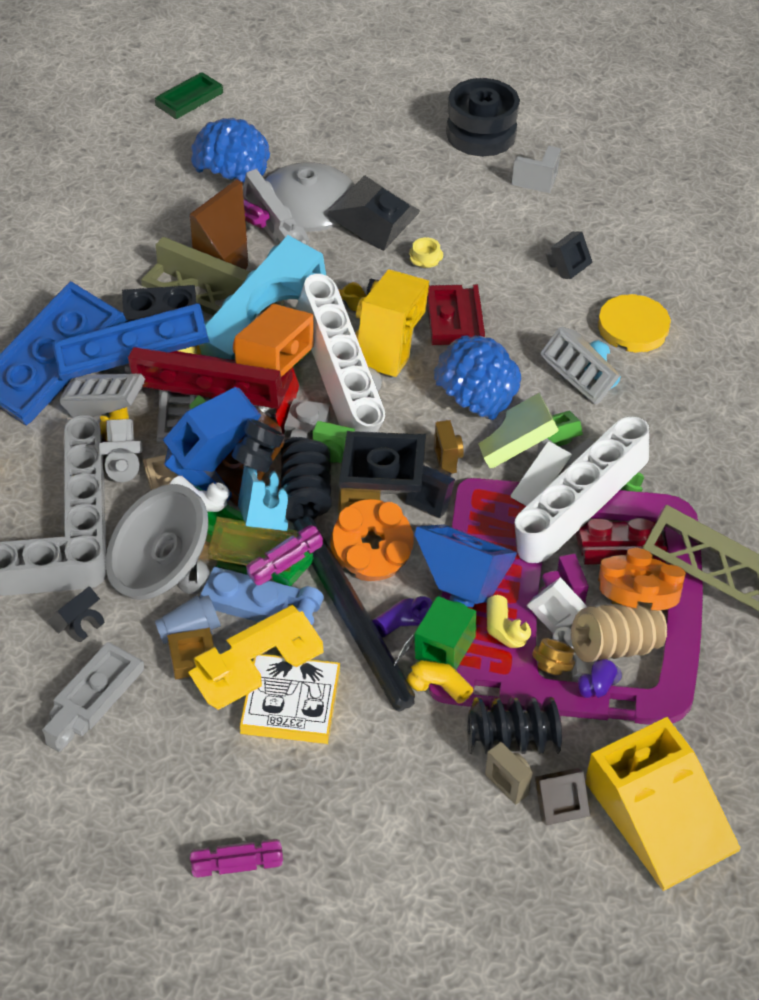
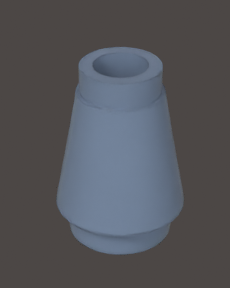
(190, 616)

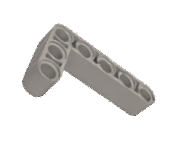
(81, 555)

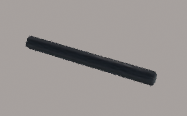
(360, 624)

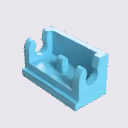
(260, 502)

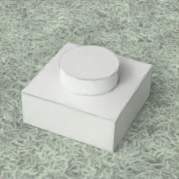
(556, 605)

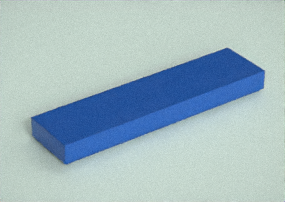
(113, 345)

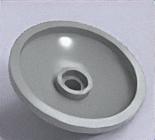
(310, 192)
(157, 542)

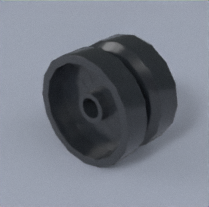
(482, 117)

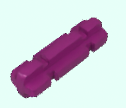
(255, 215)
(284, 555)
(236, 858)

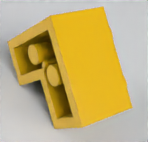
(389, 319)

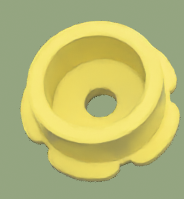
(426, 252)

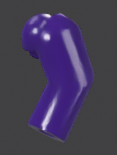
(402, 614)
(598, 683)

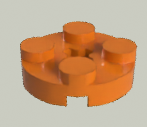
(358, 557)
(641, 579)

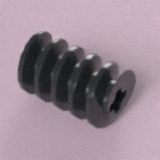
(306, 477)
(514, 724)

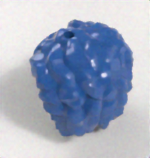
(230, 149)
(478, 375)

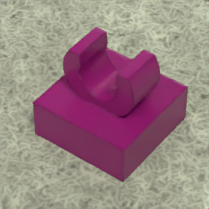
(571, 574)

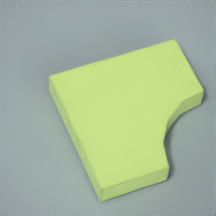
(522, 428)

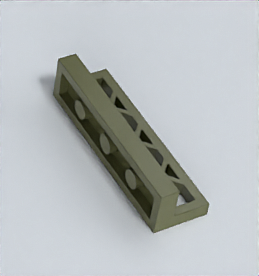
(196, 269)
(709, 539)

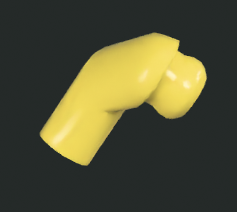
(503, 629)

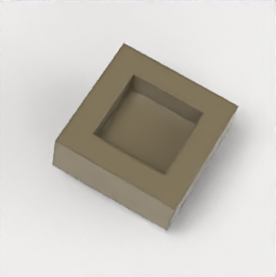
(509, 772)

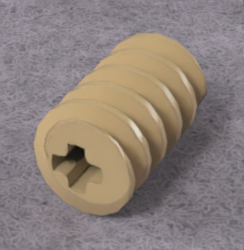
(617, 631)

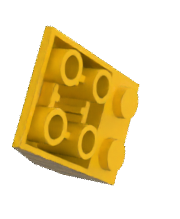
(661, 803)

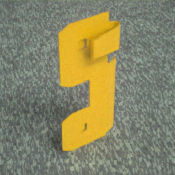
(236, 666)

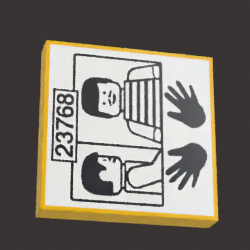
(292, 700)

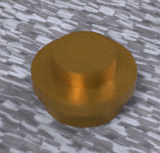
(554, 656)

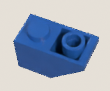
(211, 430)

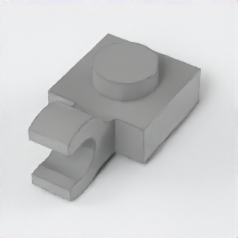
(304, 416)

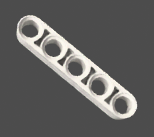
(340, 357)
(582, 489)

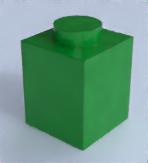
(445, 632)

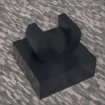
(570, 255)
(434, 493)
(76, 611)

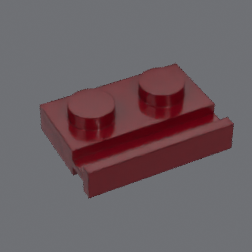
(454, 313)
(606, 539)

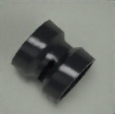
(257, 445)

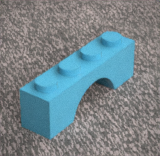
(275, 280)

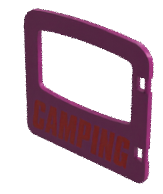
(489, 512)

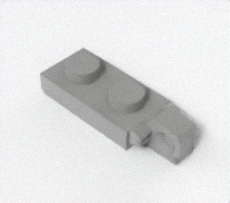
(280, 223)
(91, 694)

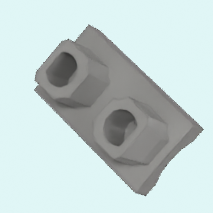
(122, 461)

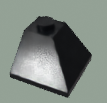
(373, 213)
(382, 462)

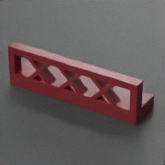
(209, 376)

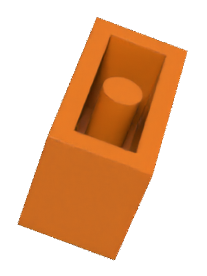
(275, 339)

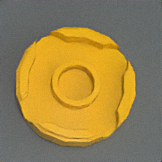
(634, 323)

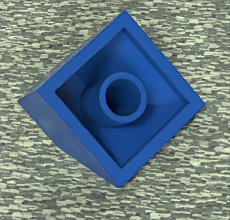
(463, 563)

